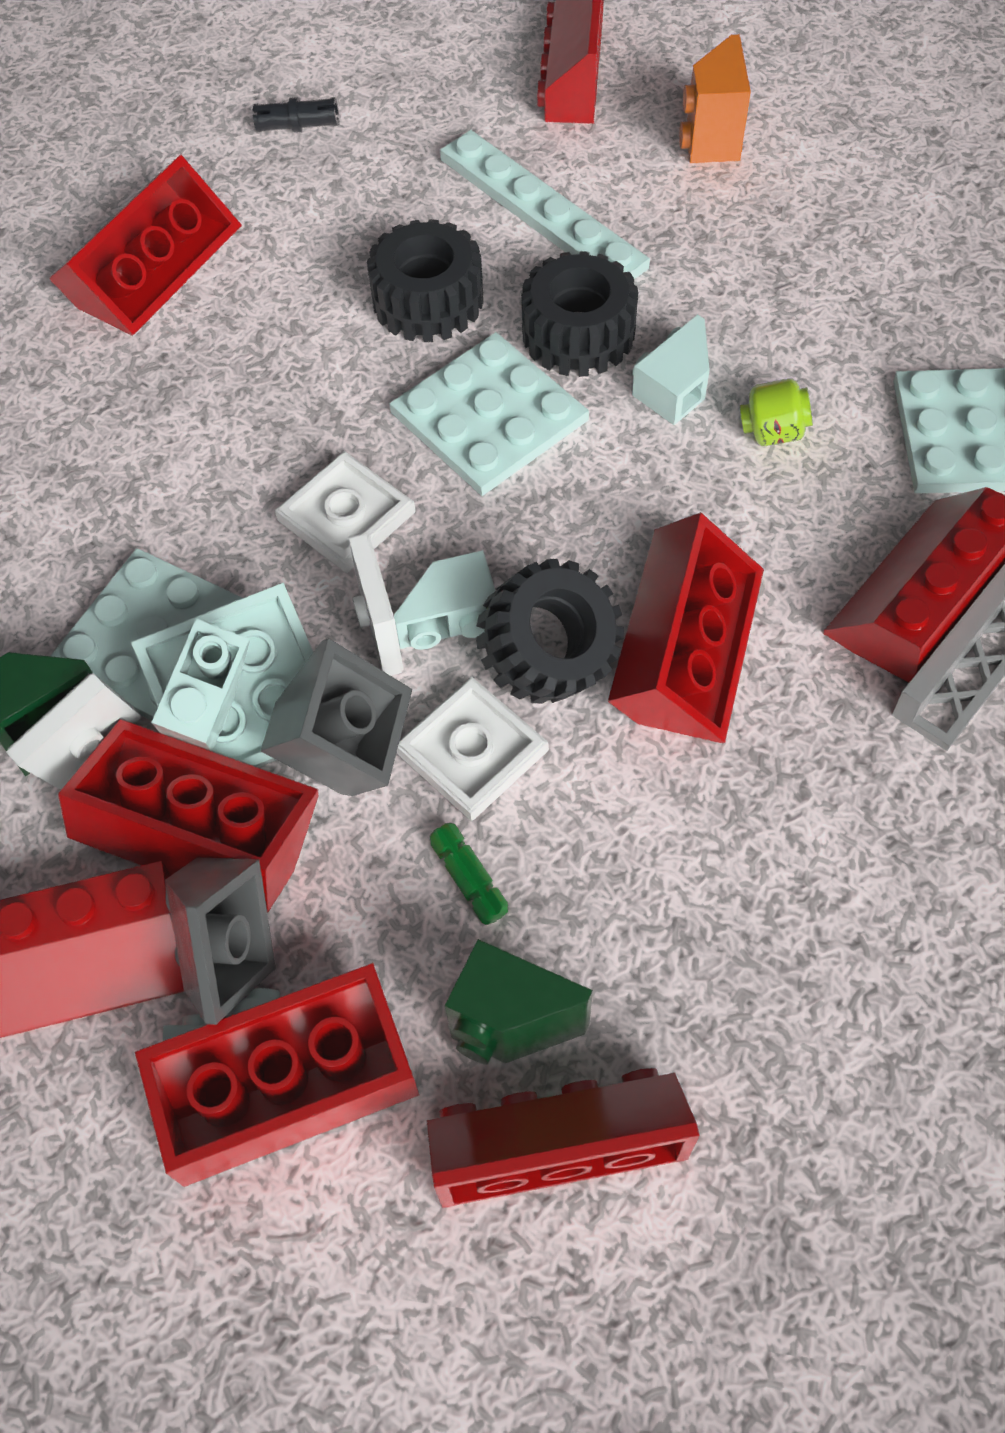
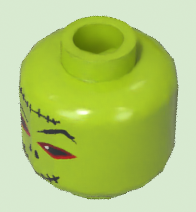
(777, 412)

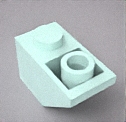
(675, 373)
(445, 602)
(202, 686)

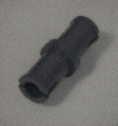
(296, 114)

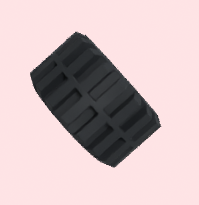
(426, 279)
(572, 338)
(581, 610)

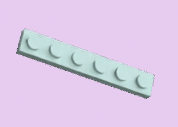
(538, 203)

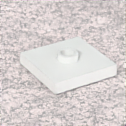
(342, 504)
(374, 606)
(71, 731)
(471, 748)

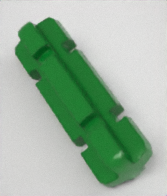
(469, 873)

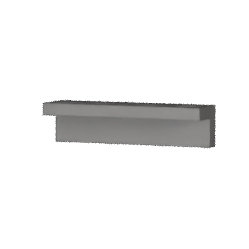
(950, 656)

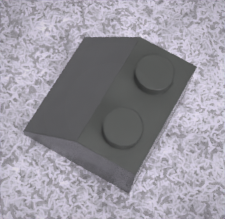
(339, 721)
(220, 932)

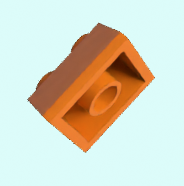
(716, 105)

